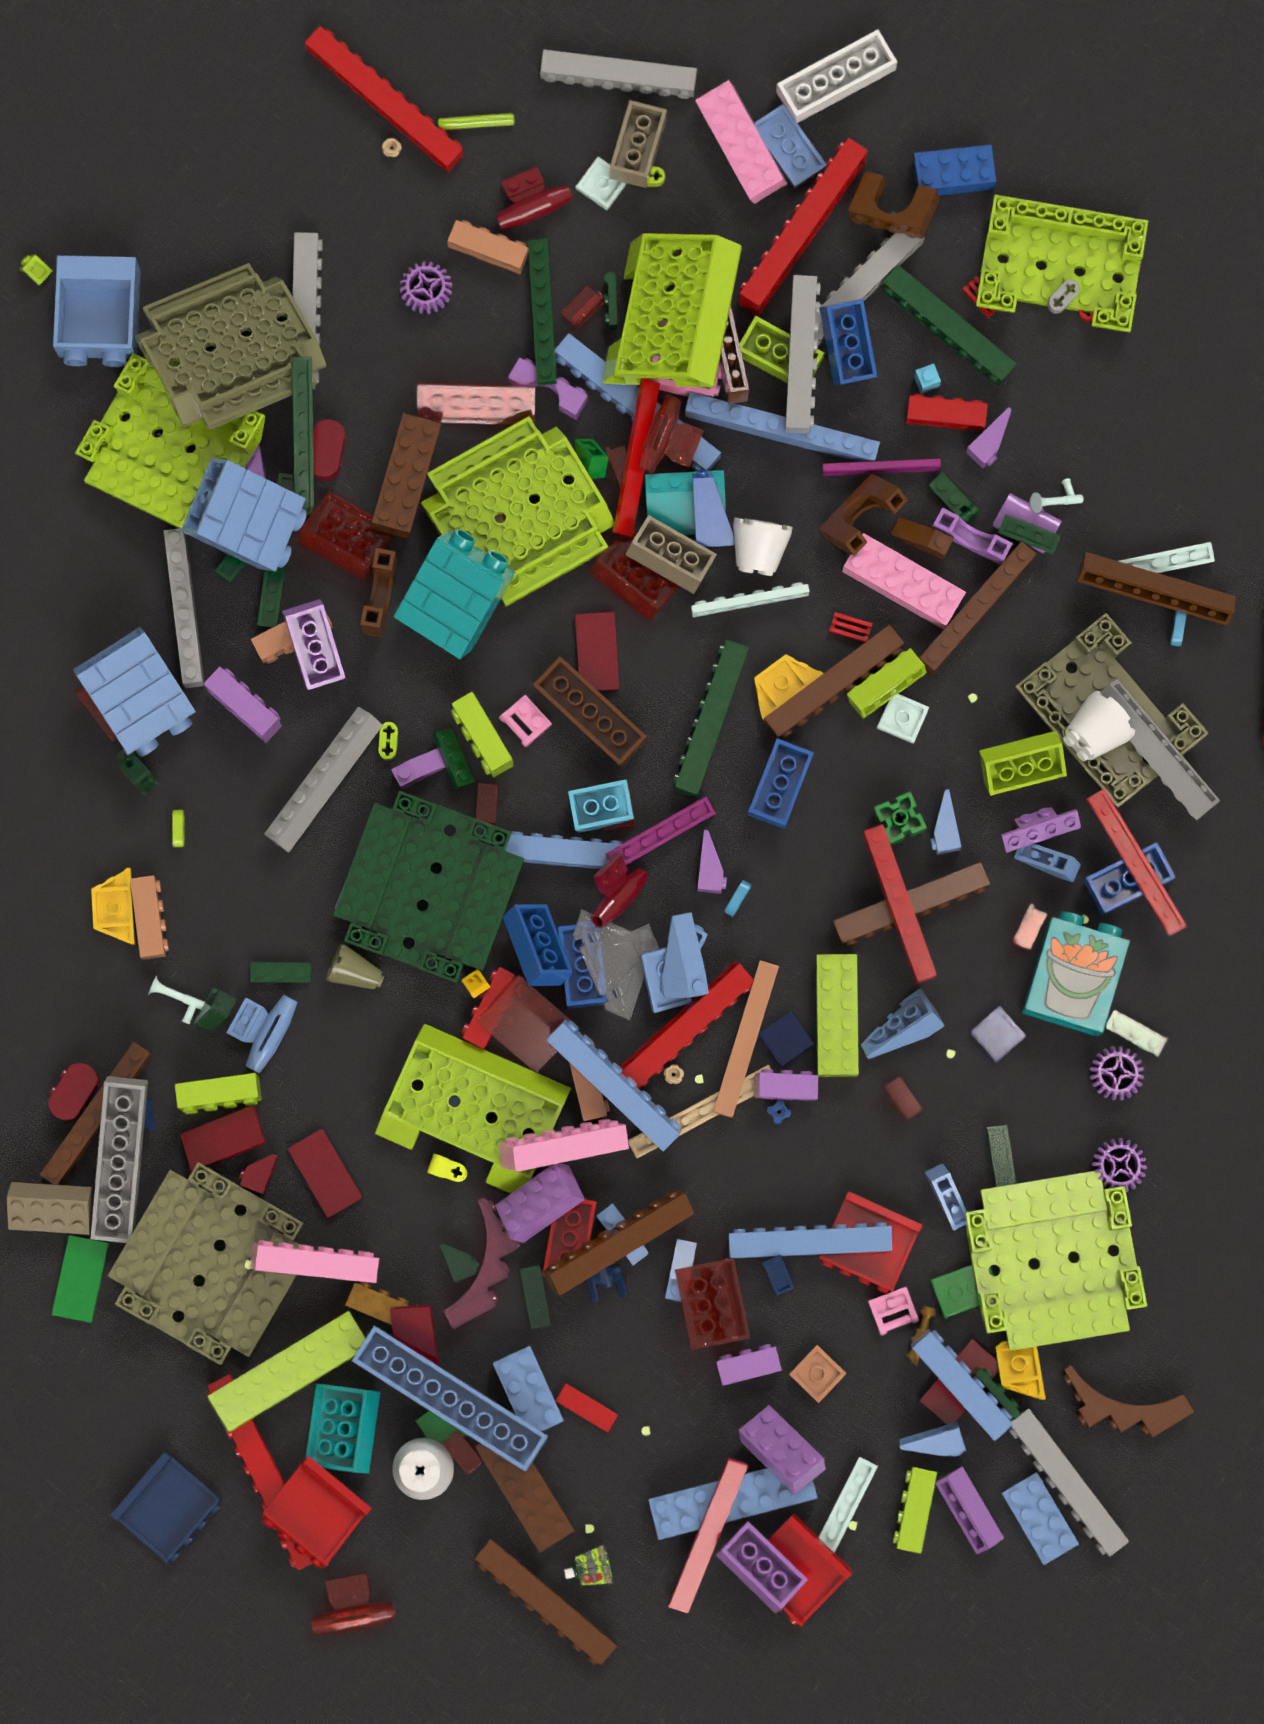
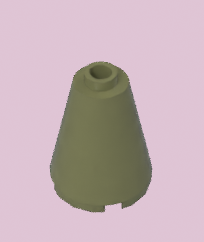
(353, 970)

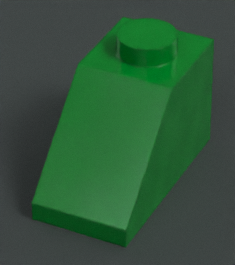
(591, 457)

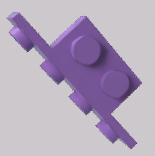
(1039, 827)

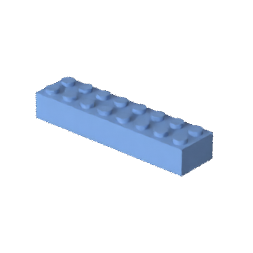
(758, 1493)

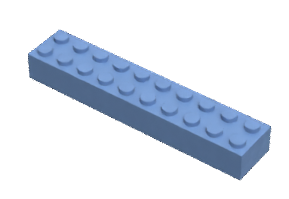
(450, 1398)

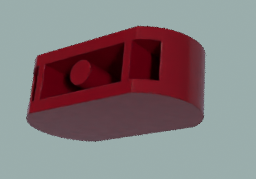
(328, 449)
(73, 1092)

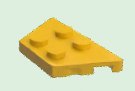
(782, 682)
(114, 907)
(1020, 1370)

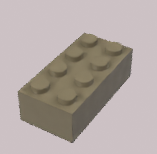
(638, 144)
(671, 554)
(49, 1208)

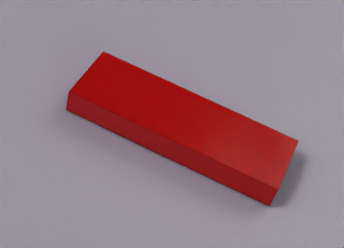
(586, 1407)

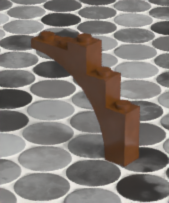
(1096, 1407)

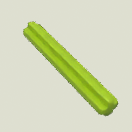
(476, 121)

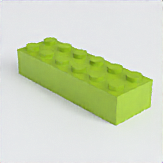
(837, 1015)

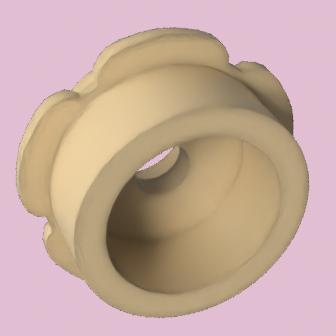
(391, 143)
(673, 1069)

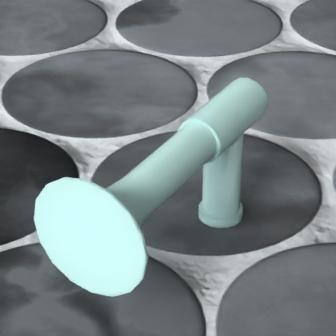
(1038, 502)
(191, 1001)

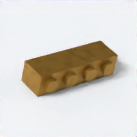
(372, 1302)

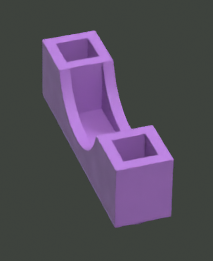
(570, 399)
(984, 544)

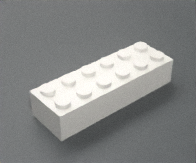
(836, 76)

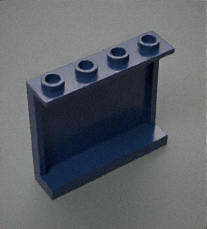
(167, 1507)

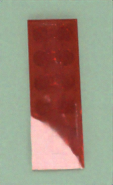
(475, 403)

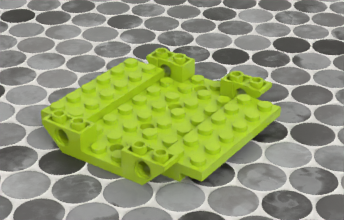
(158, 471)
(499, 479)
(1060, 1297)

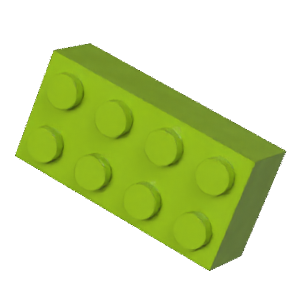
(769, 349)
(482, 735)
(1023, 763)
(218, 1092)

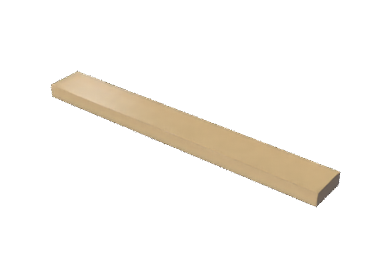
(693, 1116)

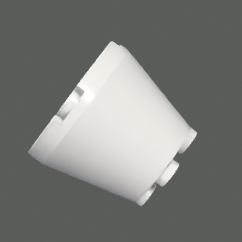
(759, 545)
(1098, 727)
(437, 1464)

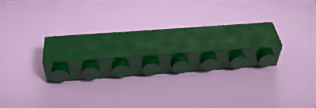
(948, 325)
(711, 719)

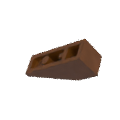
(922, 537)

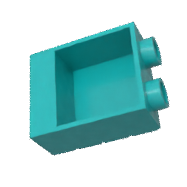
(455, 592)

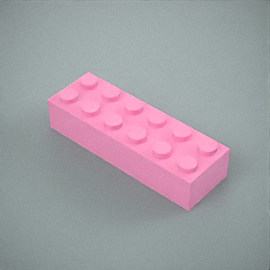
(741, 142)
(905, 582)
(563, 1145)
(312, 1262)

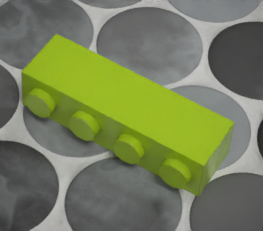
(886, 683)
(915, 1510)

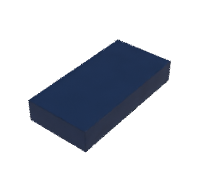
(778, 1275)

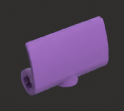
(1021, 509)

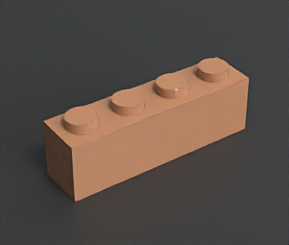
(488, 247)
(274, 642)
(148, 917)
(589, 1097)

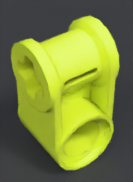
(444, 1167)

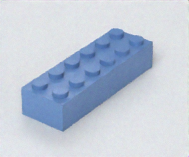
(961, 1384)

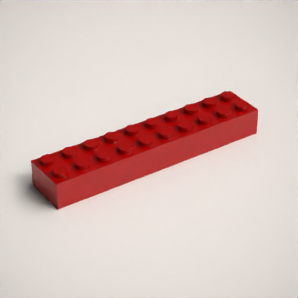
(802, 227)

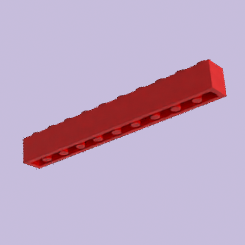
(384, 99)
(261, 1468)

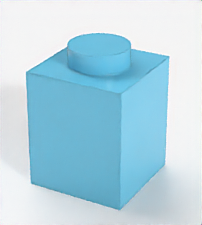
(927, 378)

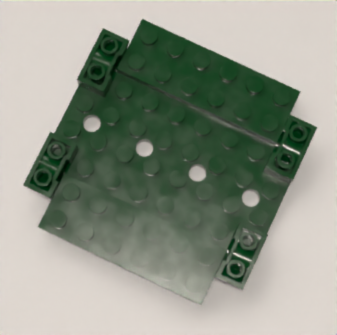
(395, 873)

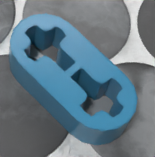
(1178, 628)
(737, 898)

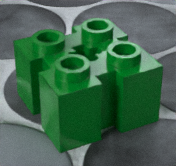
(904, 807)

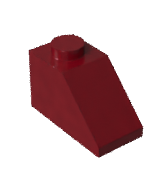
(258, 1174)

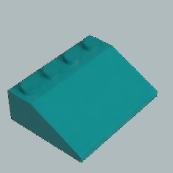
(671, 498)
(343, 1428)

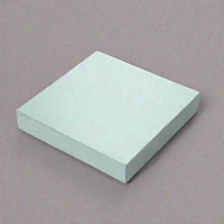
(598, 186)
(903, 718)

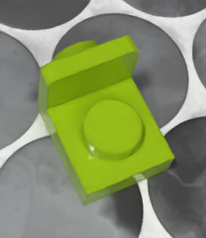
(35, 268)

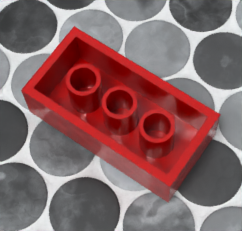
(570, 1231)

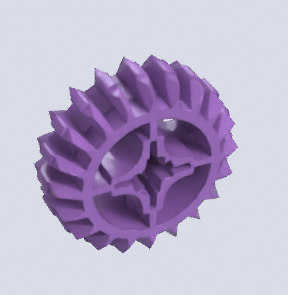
(432, 284)
(1108, 1072)
(1112, 1159)

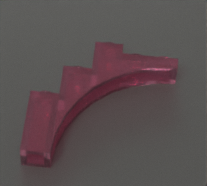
(478, 1298)

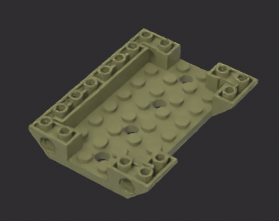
(1060, 694)

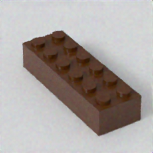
(406, 476)
(590, 712)
(529, 1499)

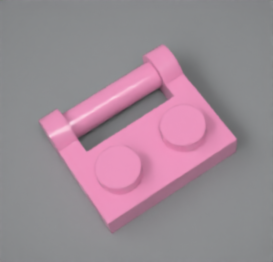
(530, 716)
(890, 1304)

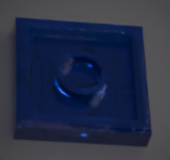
(997, 1034)
(786, 1039)

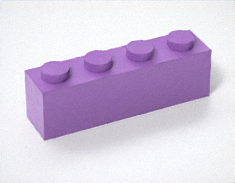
(969, 1510)

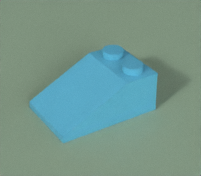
(600, 806)

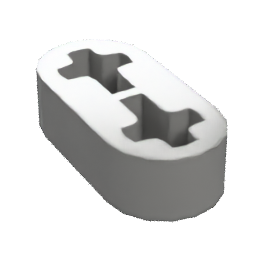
(1060, 293)

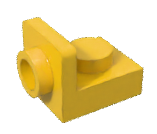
(475, 983)

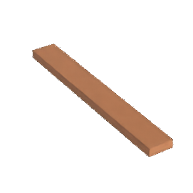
(746, 1039)

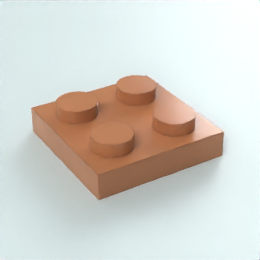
(817, 1374)

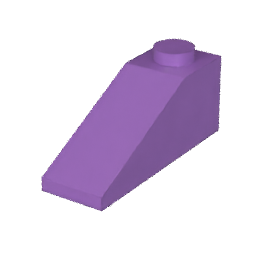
(986, 446)
(418, 769)
(711, 871)

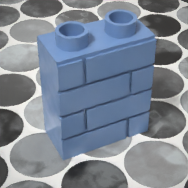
(96, 309)
(244, 515)
(135, 693)

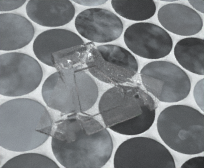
(615, 961)

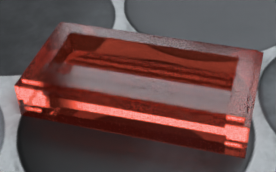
(487, 803)
(462, 1452)

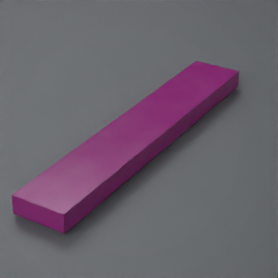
(881, 467)
(664, 831)

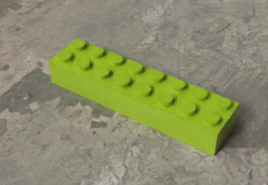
(287, 1372)

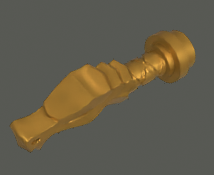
(927, 1313)

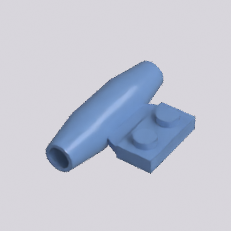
(262, 1029)

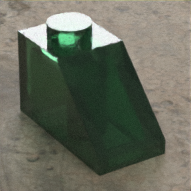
(215, 1010)
(459, 1263)

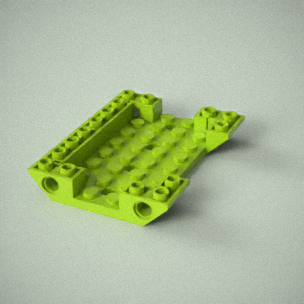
(1064, 241)
(694, 310)
(484, 1086)

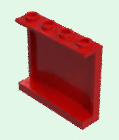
(874, 1267)
(314, 1512)
(812, 1559)

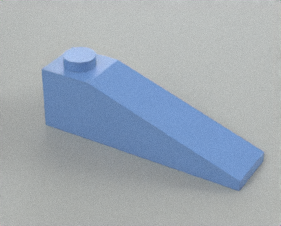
(683, 966)
(910, 1023)

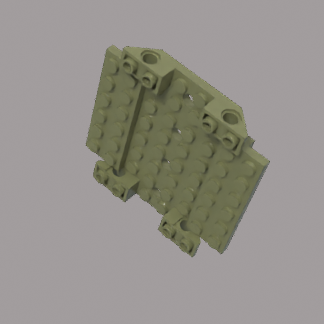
(242, 370)
(178, 1243)

